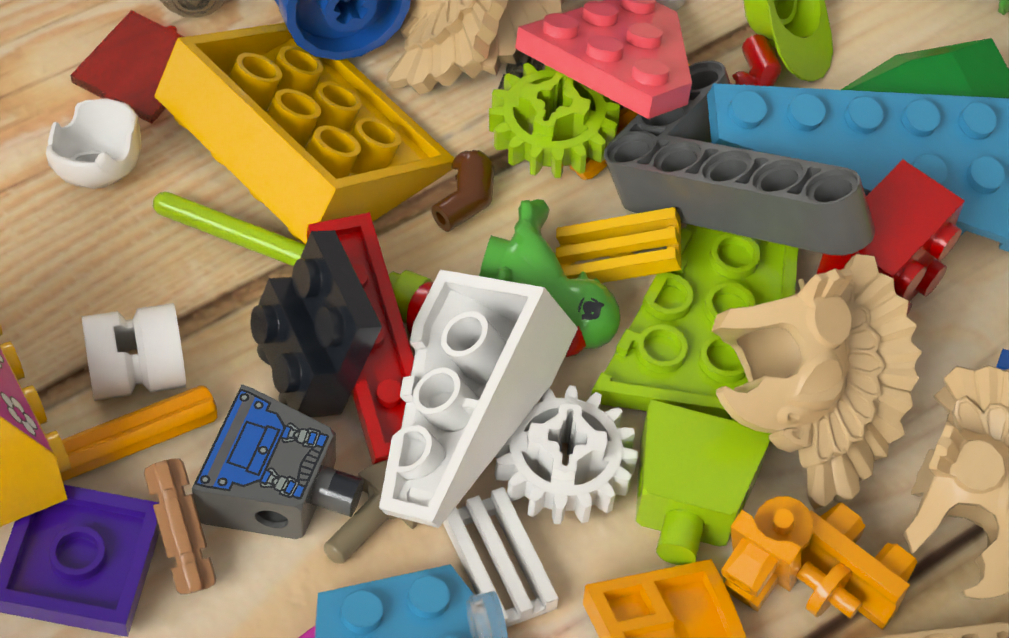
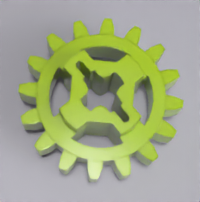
(551, 121)

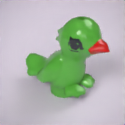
(533, 262)

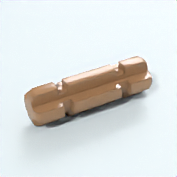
(180, 526)

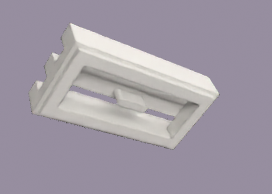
(479, 513)

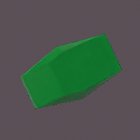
(952, 70)

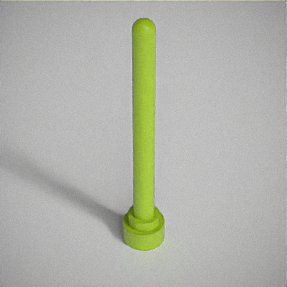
(263, 240)

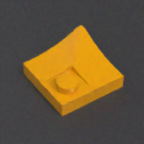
(664, 604)

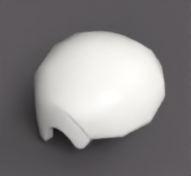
(96, 145)

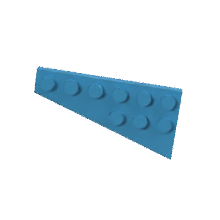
(946, 137)

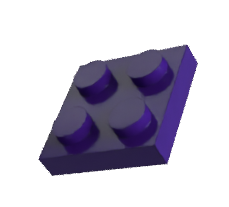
(80, 561)

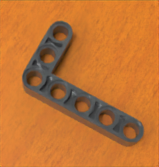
(735, 189)

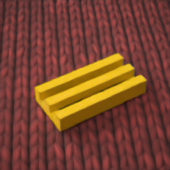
(619, 239)

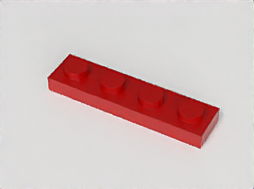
(391, 357)

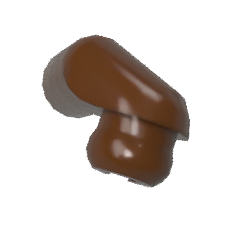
(473, 191)

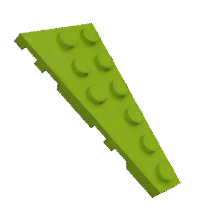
(671, 343)

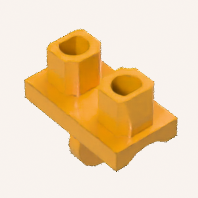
(767, 549)
(849, 575)

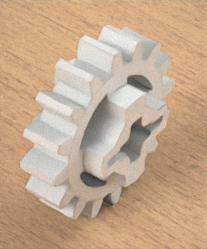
(597, 451)

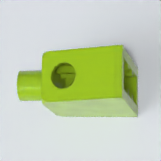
(694, 477)

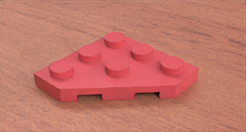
(618, 49)

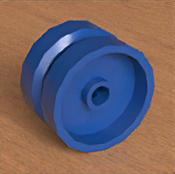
(342, 26)

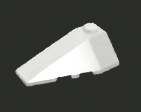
(476, 374)

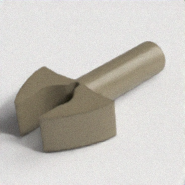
(365, 520)

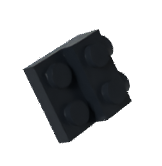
(316, 328)

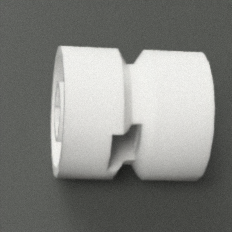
(158, 345)

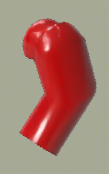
(762, 62)

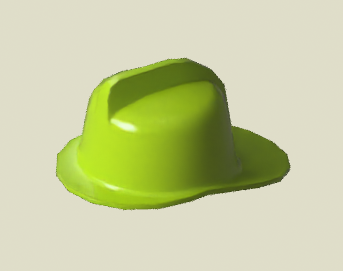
(797, 31)

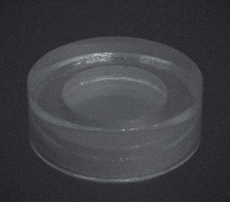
(486, 616)

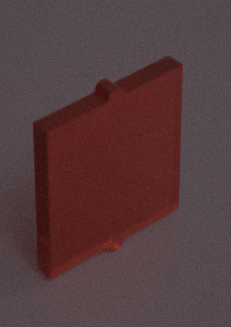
(130, 64)

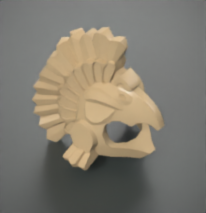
(461, 38)
(826, 373)
(970, 471)

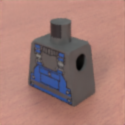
(271, 470)

